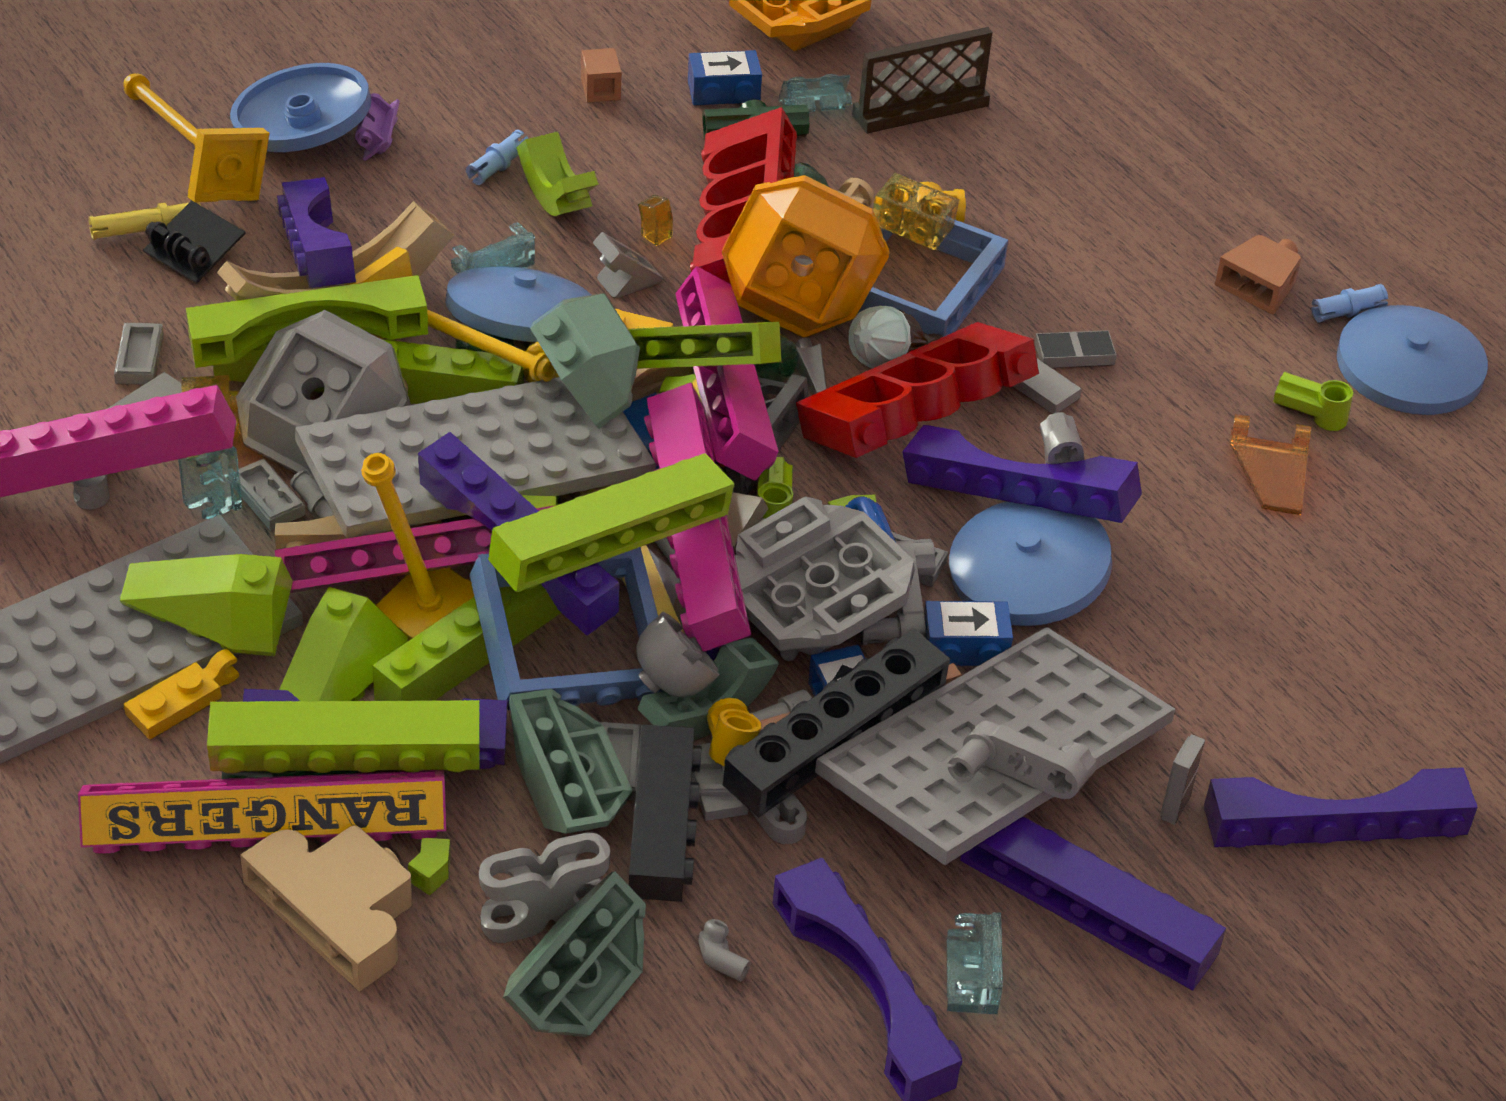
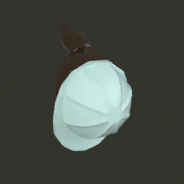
(885, 334)

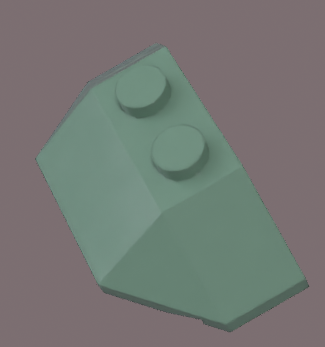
(591, 354)
(566, 763)
(582, 962)

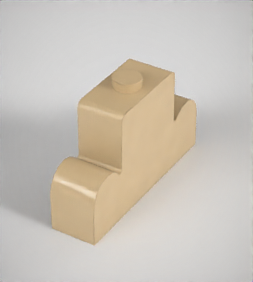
(335, 897)

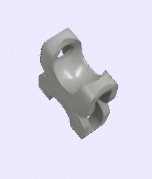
(540, 885)

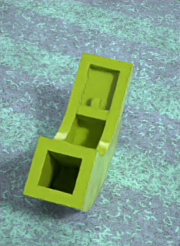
(552, 177)

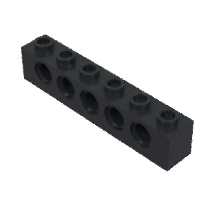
(787, 751)

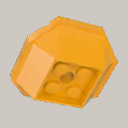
(801, 21)
(807, 220)

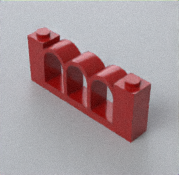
(735, 162)
(916, 388)

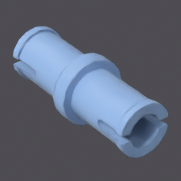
(497, 158)
(1349, 303)

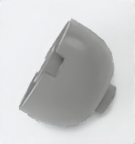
(673, 659)

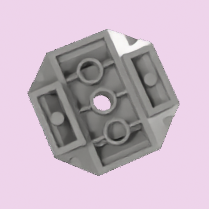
(314, 353)
(820, 575)

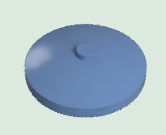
(304, 105)
(507, 298)
(1412, 359)
(1034, 559)

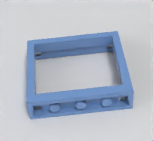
(967, 243)
(597, 687)

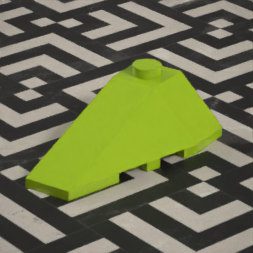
(222, 598)
(340, 648)

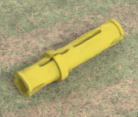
(132, 221)

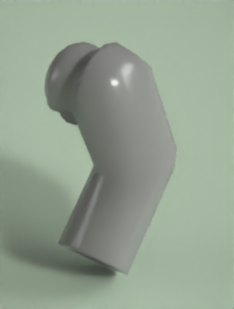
(716, 951)

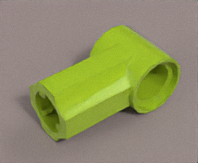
(1326, 401)
(776, 486)

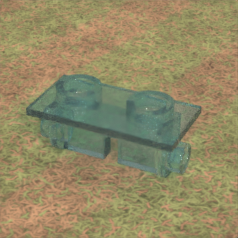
(828, 89)

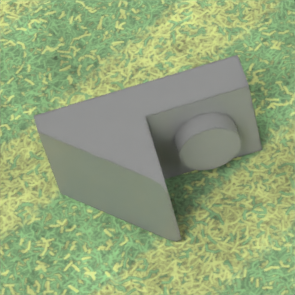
(624, 268)

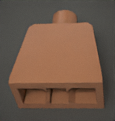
(1260, 271)

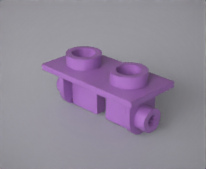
(376, 128)

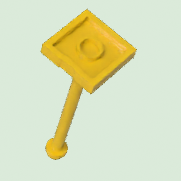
(225, 160)
(397, 265)
(423, 594)

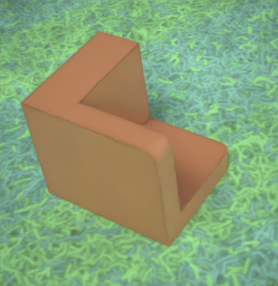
(601, 75)

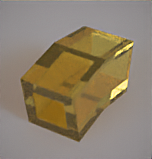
(656, 219)

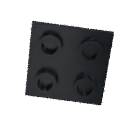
(192, 241)

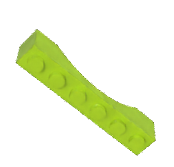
(231, 329)

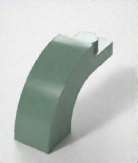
(743, 675)

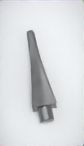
(811, 364)

